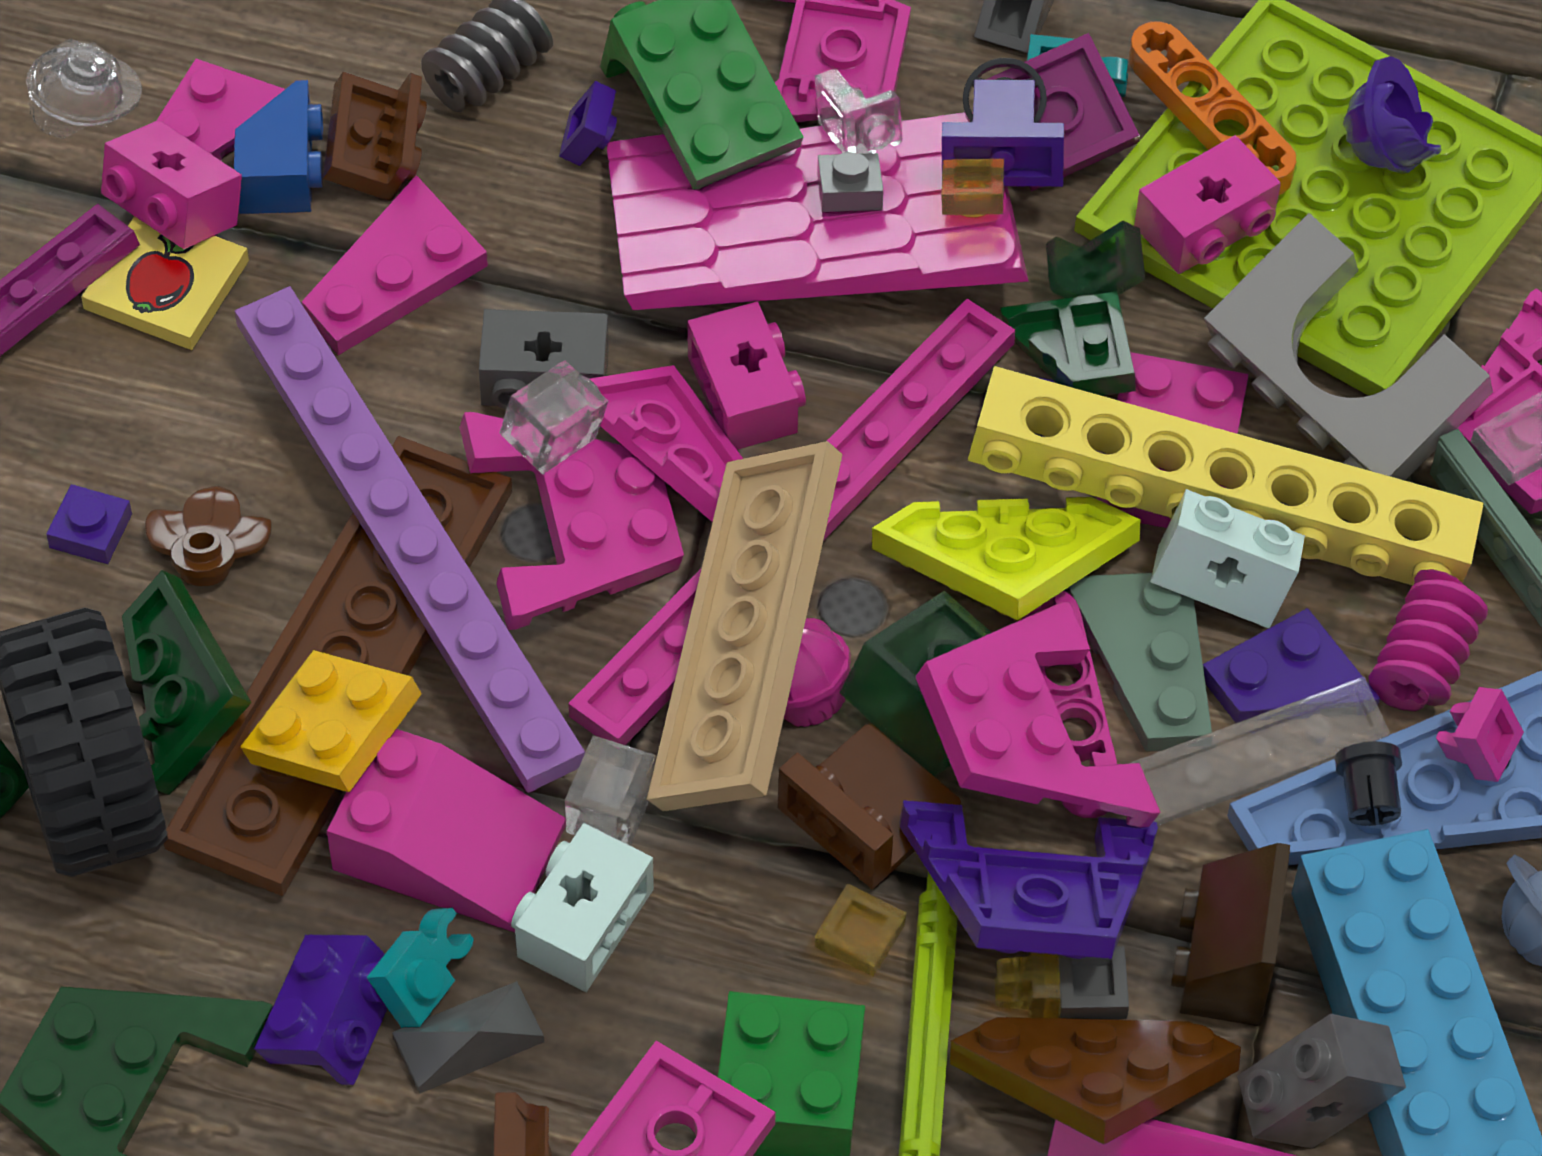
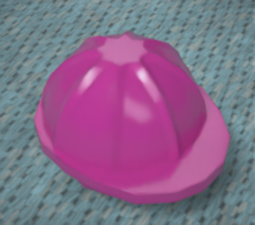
(818, 675)

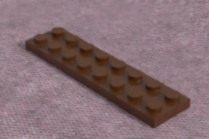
(266, 821)

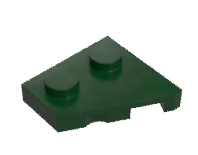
(1076, 341)

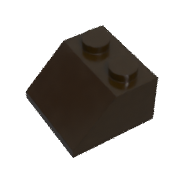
(1232, 935)

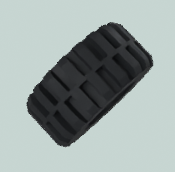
(80, 742)

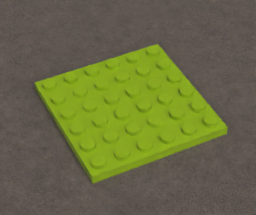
(1414, 235)

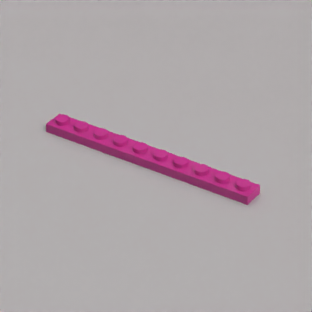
(872, 445)

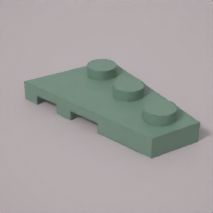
(1151, 654)

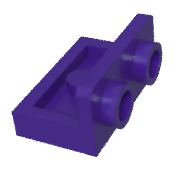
(326, 1007)

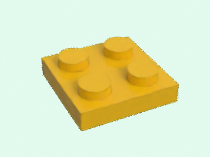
(331, 720)

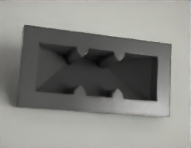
(468, 1037)

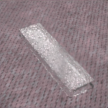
(1261, 750)

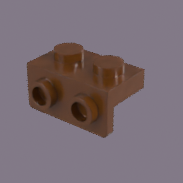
(374, 134)

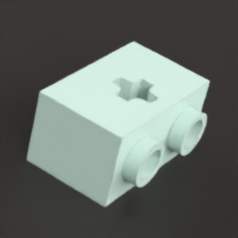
(1228, 558)
(582, 906)

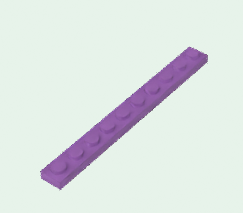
(411, 541)

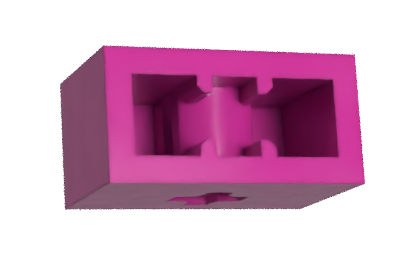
(171, 184)
(1207, 205)
(744, 375)

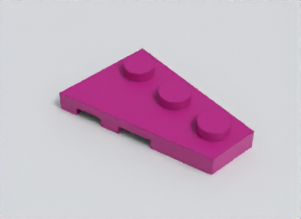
(394, 268)

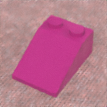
(443, 831)

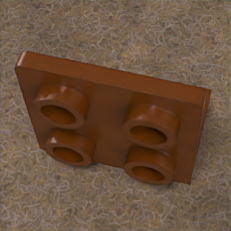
(856, 801)

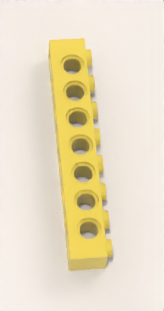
(1202, 458)

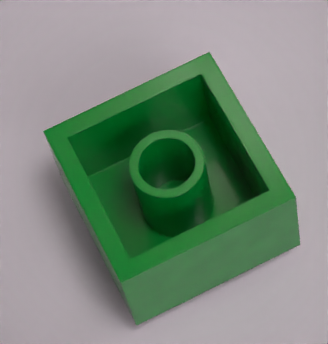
(800, 1064)

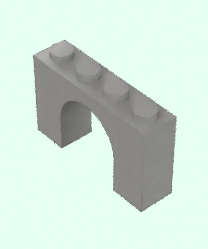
(1262, 331)

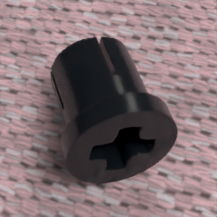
(1370, 781)

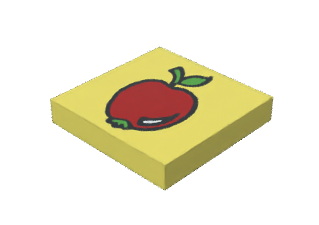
(167, 287)

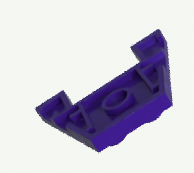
(1033, 898)

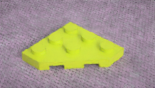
(1005, 550)

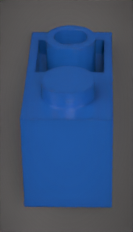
(277, 154)

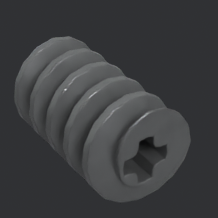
(485, 52)

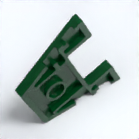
(105, 1057)

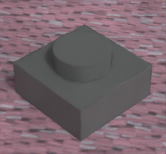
(850, 182)
(1094, 987)

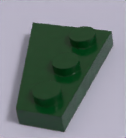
(183, 677)

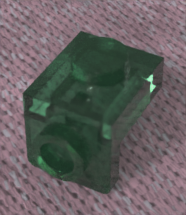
(1100, 266)

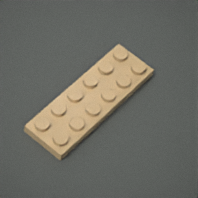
(745, 628)

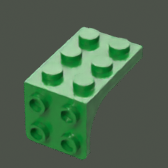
(702, 85)

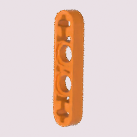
(1203, 112)

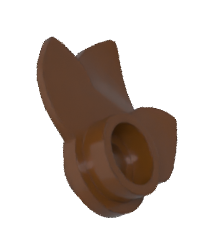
(206, 535)

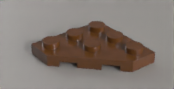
(1096, 1071)

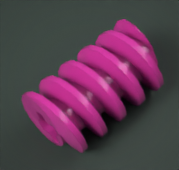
(1428, 642)

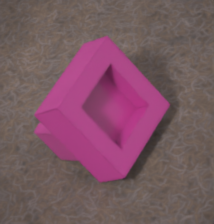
(1484, 734)

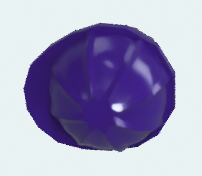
(1387, 120)

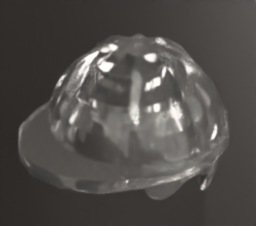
(80, 88)

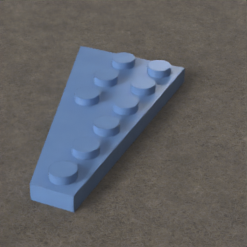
(1433, 793)

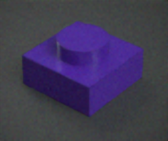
(589, 124)
(89, 524)

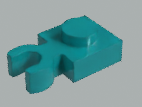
(414, 969)

